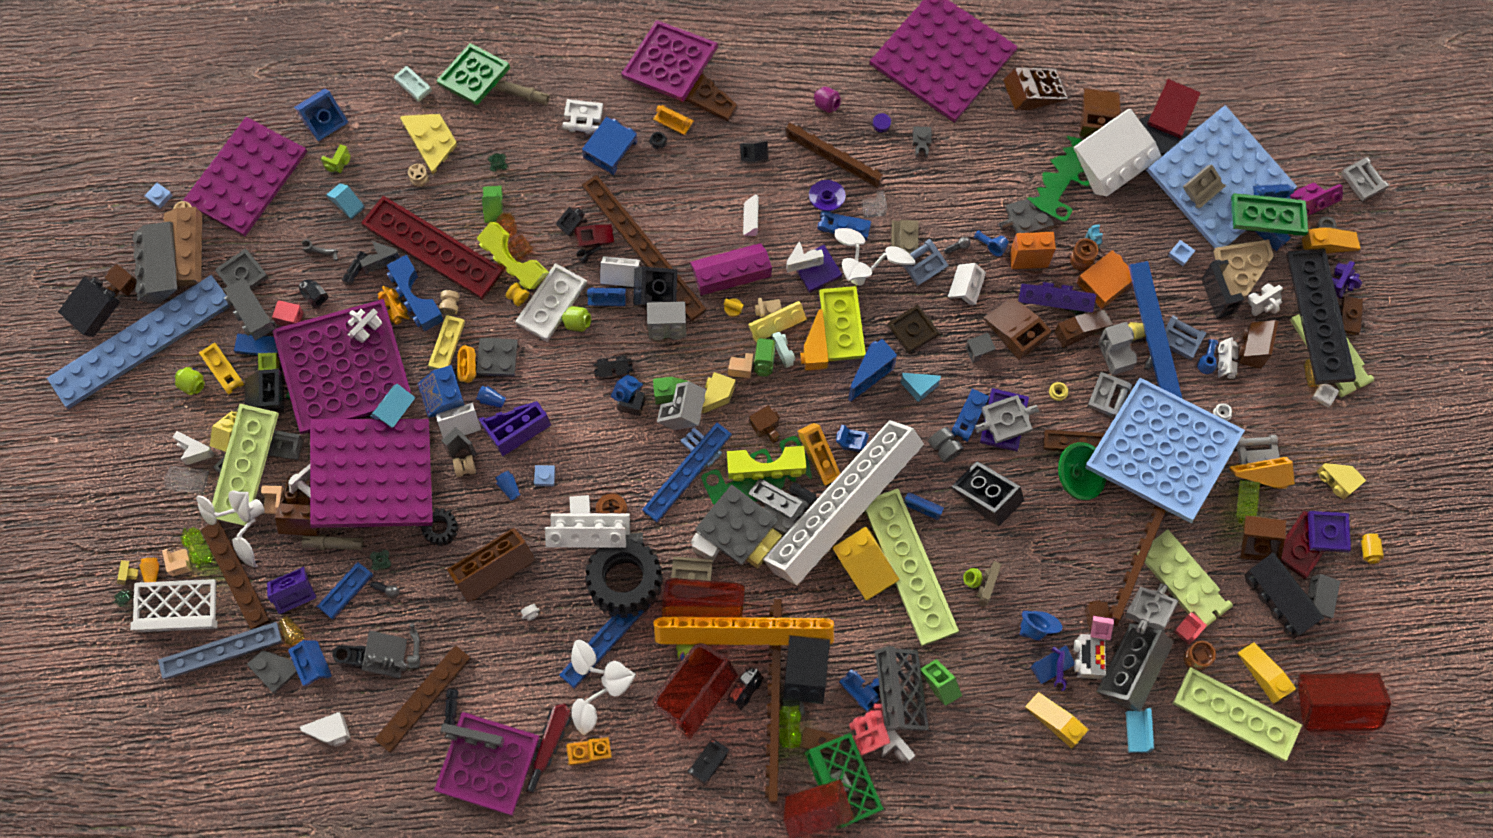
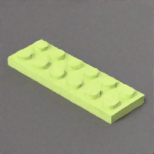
(244, 458)
(1237, 714)

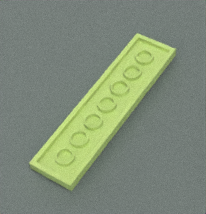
(917, 581)

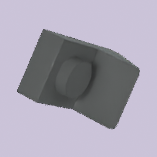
(384, 256)

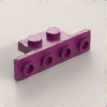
(1318, 198)

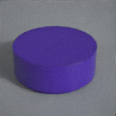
(881, 122)

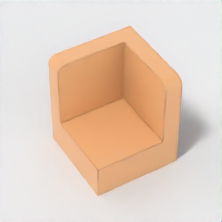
(741, 367)
(272, 498)
(177, 562)

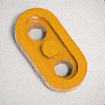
(466, 364)

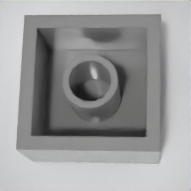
(666, 320)

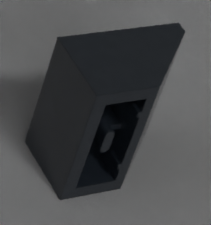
(265, 390)

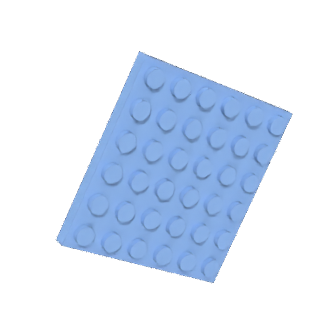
(1236, 159)
(1165, 449)

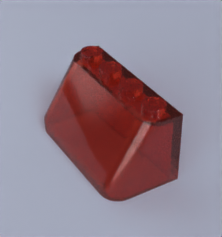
(702, 599)
(694, 689)
(1343, 701)

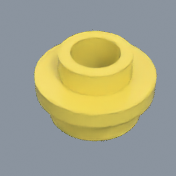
(1061, 387)

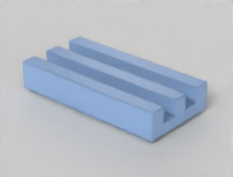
(689, 436)

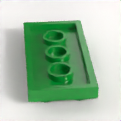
(1269, 214)

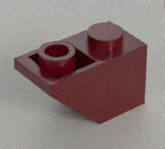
(594, 235)

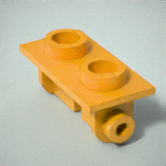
(672, 119)
(391, 300)

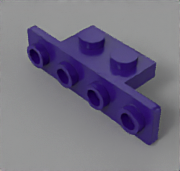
(1057, 297)

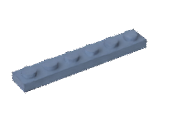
(220, 651)

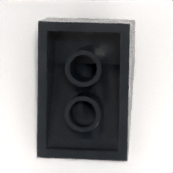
(989, 493)
(806, 669)

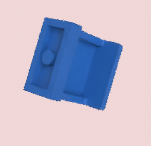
(609, 144)

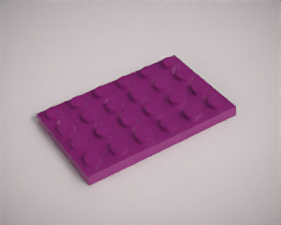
(245, 176)

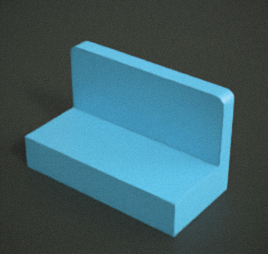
(393, 405)
(1140, 731)

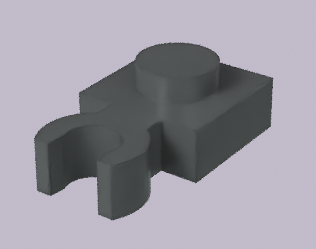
(921, 139)

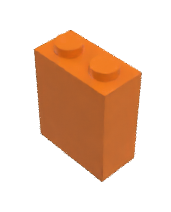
(1032, 250)
(1106, 279)

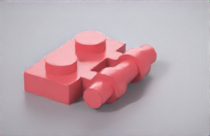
(872, 738)

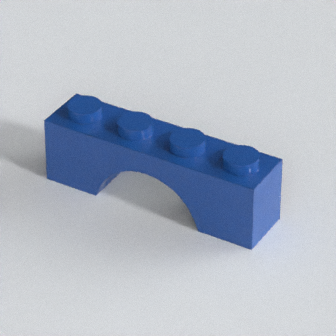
(425, 310)

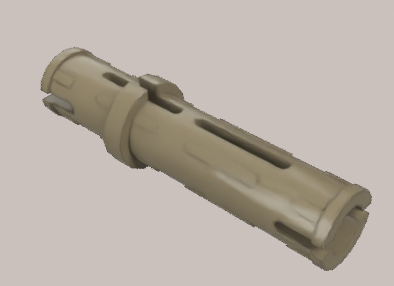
(520, 91)
(323, 542)

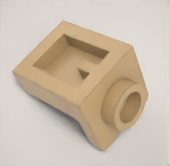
(767, 307)

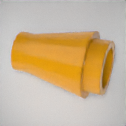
(149, 569)

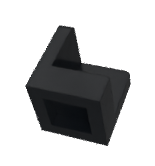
(754, 151)
(635, 404)

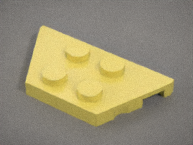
(430, 137)

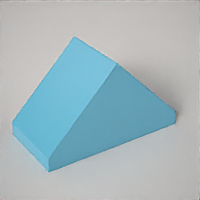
(346, 200)
(920, 384)

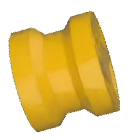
(517, 294)

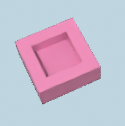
(1102, 628)

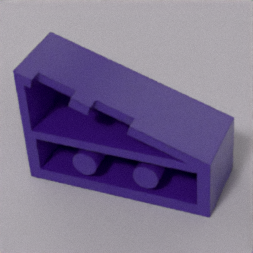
(515, 427)

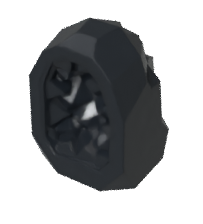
(313, 293)

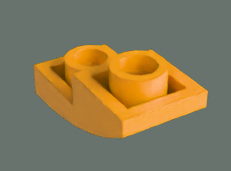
(588, 751)

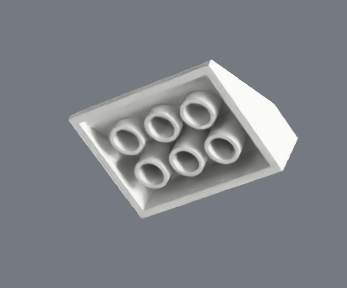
(1116, 153)

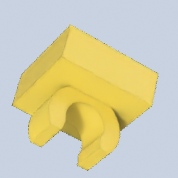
(125, 572)

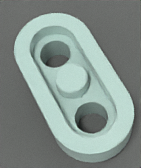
(781, 346)

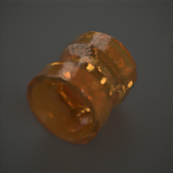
(507, 220)

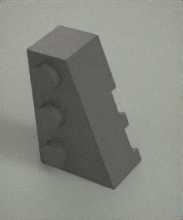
(248, 309)

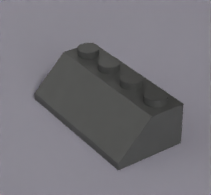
(155, 262)
(1135, 667)

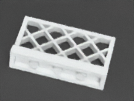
(174, 623)

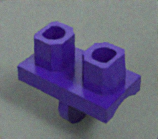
(1348, 279)

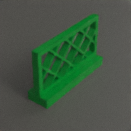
(822, 775)

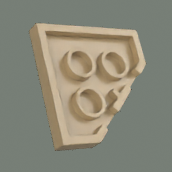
(1245, 264)

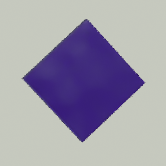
(820, 275)
(1329, 531)

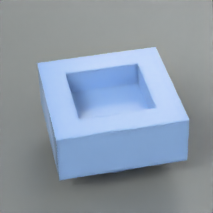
(158, 195)
(1181, 253)
(544, 475)

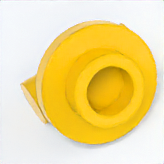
(733, 307)

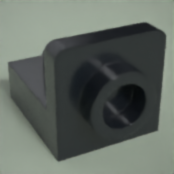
(570, 220)

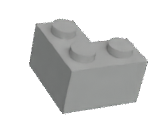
(1116, 348)
(685, 408)

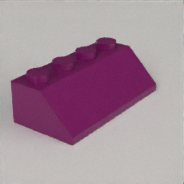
(731, 269)

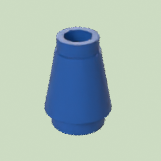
(490, 397)
(508, 485)

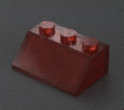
(817, 809)

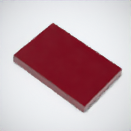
(1174, 108)
(1296, 549)

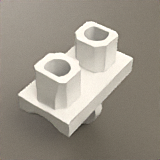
(1268, 301)
(370, 319)

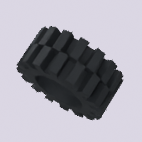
(450, 532)

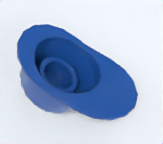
(1038, 624)

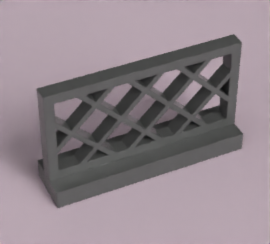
(892, 691)

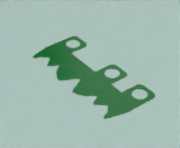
(1056, 183)
(745, 486)

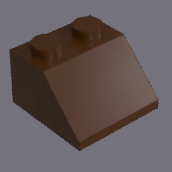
(1258, 343)
(1262, 538)

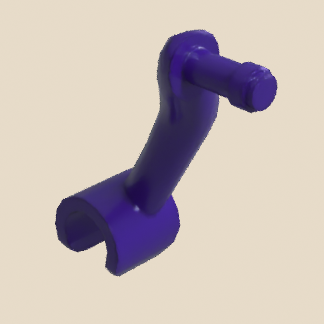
(1060, 665)

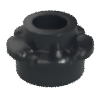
(658, 136)

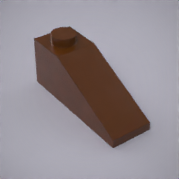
(1081, 327)

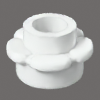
(1223, 408)
(530, 612)

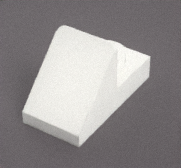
(799, 260)
(193, 449)
(902, 751)

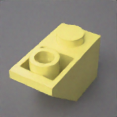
(718, 392)
(222, 431)
(1341, 478)

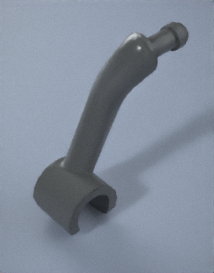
(311, 248)
(414, 661)

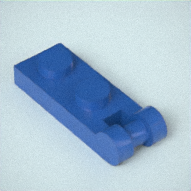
(841, 221)
(970, 414)

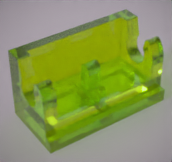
(1247, 500)

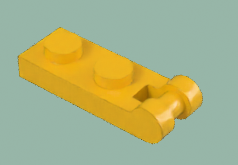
(221, 367)

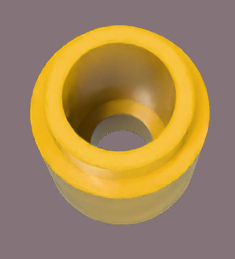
(1372, 548)

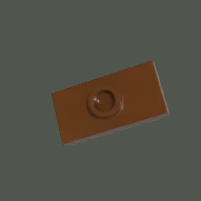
(1352, 314)
(813, 738)

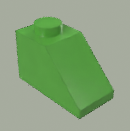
(665, 389)
(941, 682)

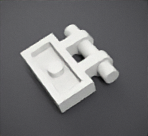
(582, 111)

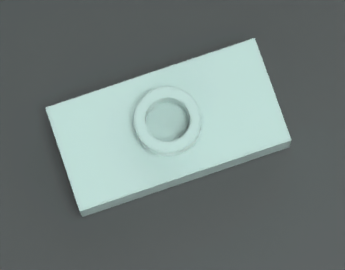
(412, 83)

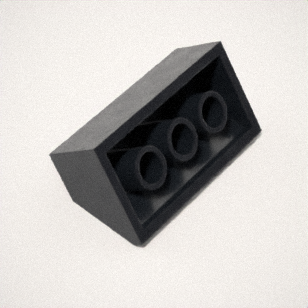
(1283, 596)

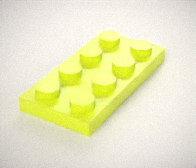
(842, 323)

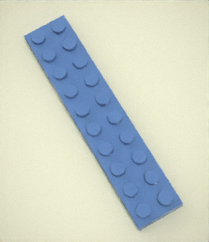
(138, 342)

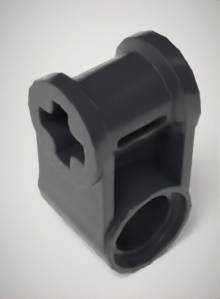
(354, 658)

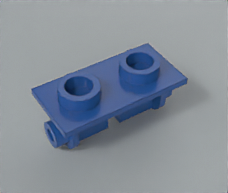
(1278, 191)
(606, 296)
(865, 696)

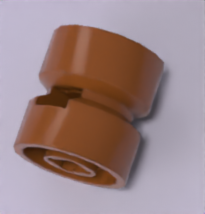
(1084, 254)
(1199, 656)

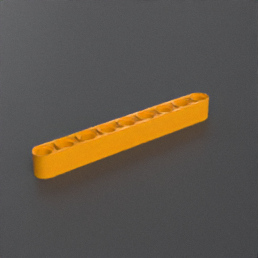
(739, 630)

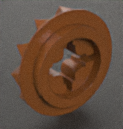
(617, 502)

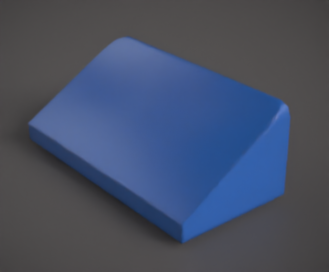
(923, 506)
(1047, 667)

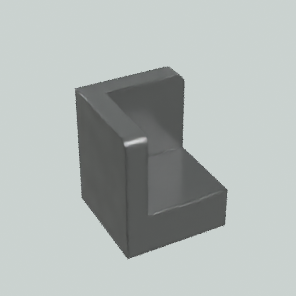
(979, 346)

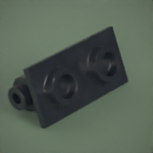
(605, 367)
(751, 681)

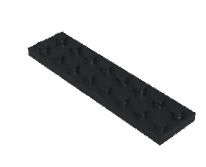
(1320, 316)

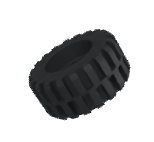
(630, 601)

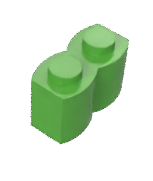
(764, 357)

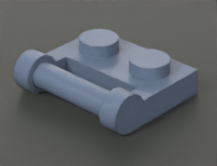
(929, 266)
(1179, 341)

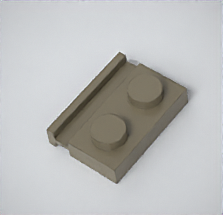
(1204, 186)
(905, 235)
(692, 568)
(990, 576)

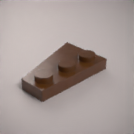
(711, 99)

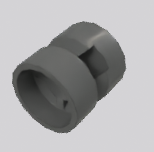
(945, 444)

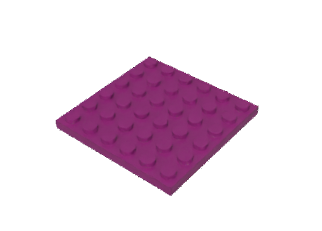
(943, 56)
(337, 374)
(370, 473)

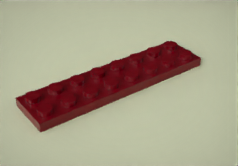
(432, 247)

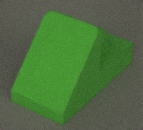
(492, 203)

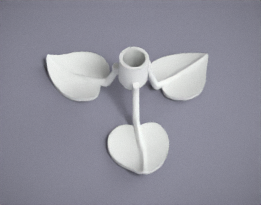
(857, 271)
(246, 512)
(615, 679)

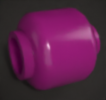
(827, 99)

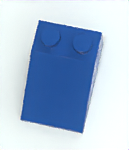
(876, 364)

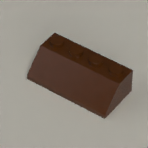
(491, 564)

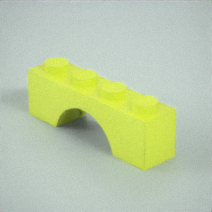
(495, 240)
(742, 466)

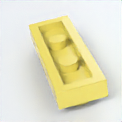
(777, 321)
(446, 342)

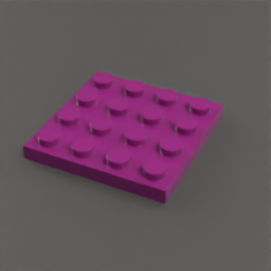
(669, 60)
(485, 774)

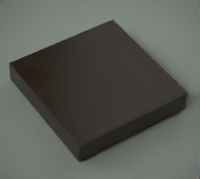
(913, 329)

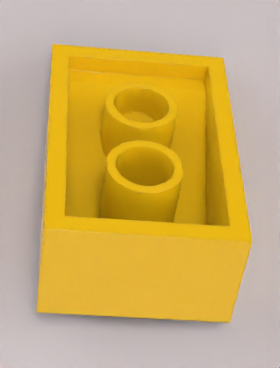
(866, 563)

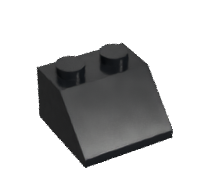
(654, 285)

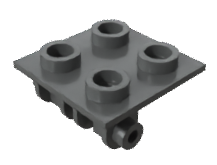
(384, 654)

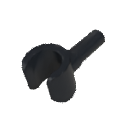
(587, 253)

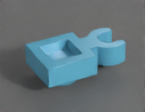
(1094, 234)

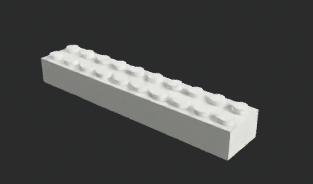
(843, 502)

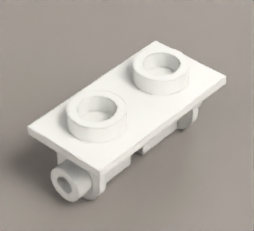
(1227, 351)

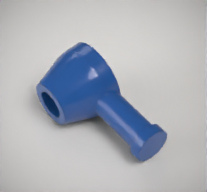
(996, 246)
(1202, 364)

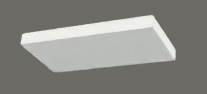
(550, 301)

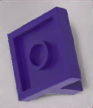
(290, 590)

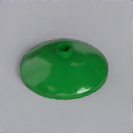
(1083, 483)

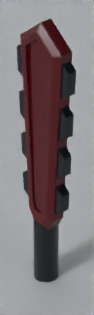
(553, 732)

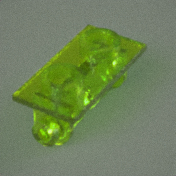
(191, 540)
(790, 736)

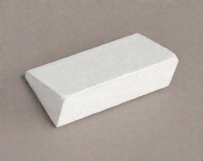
(751, 217)

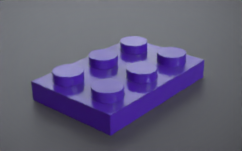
(986, 436)

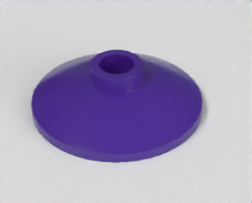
(830, 190)

